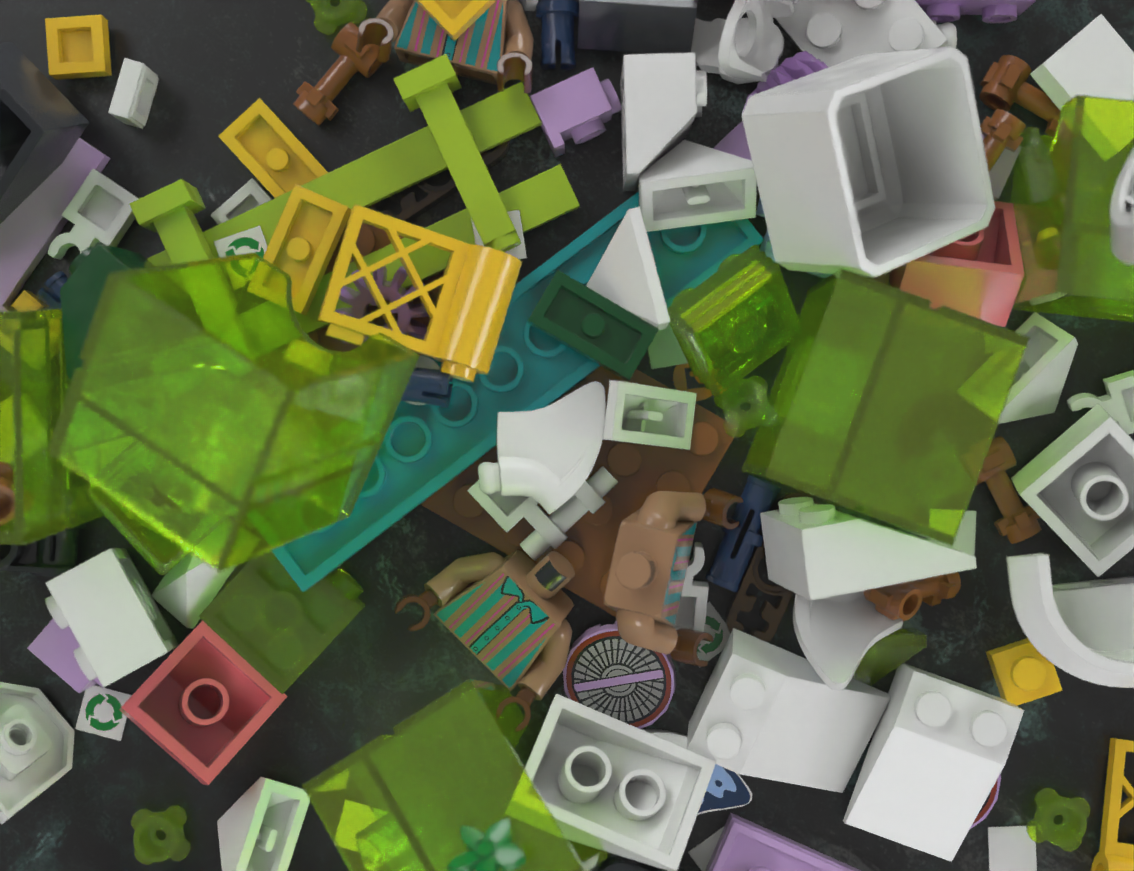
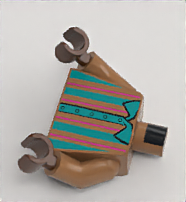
(489, 51)
(652, 569)
(506, 616)

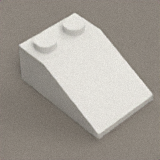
(835, 553)
(779, 720)
(932, 762)
(617, 784)

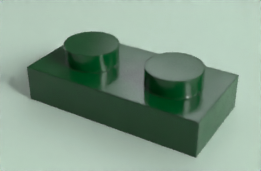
(592, 325)

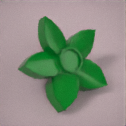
(489, 850)

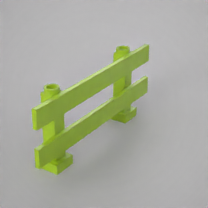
(448, 142)

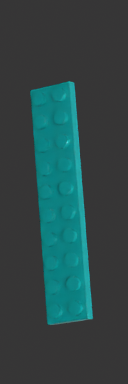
(528, 372)

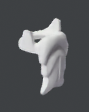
(742, 47)

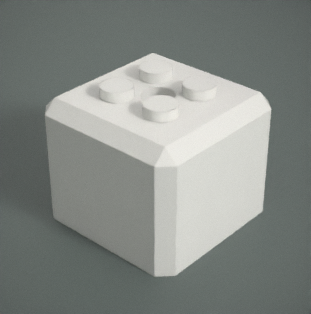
(870, 161)

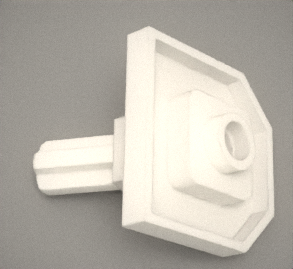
(33, 746)

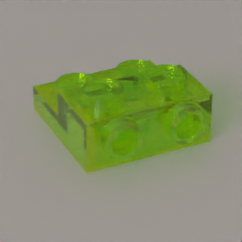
(277, 623)

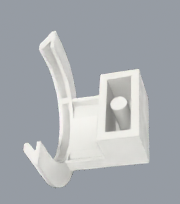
(1076, 624)

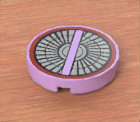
(619, 677)

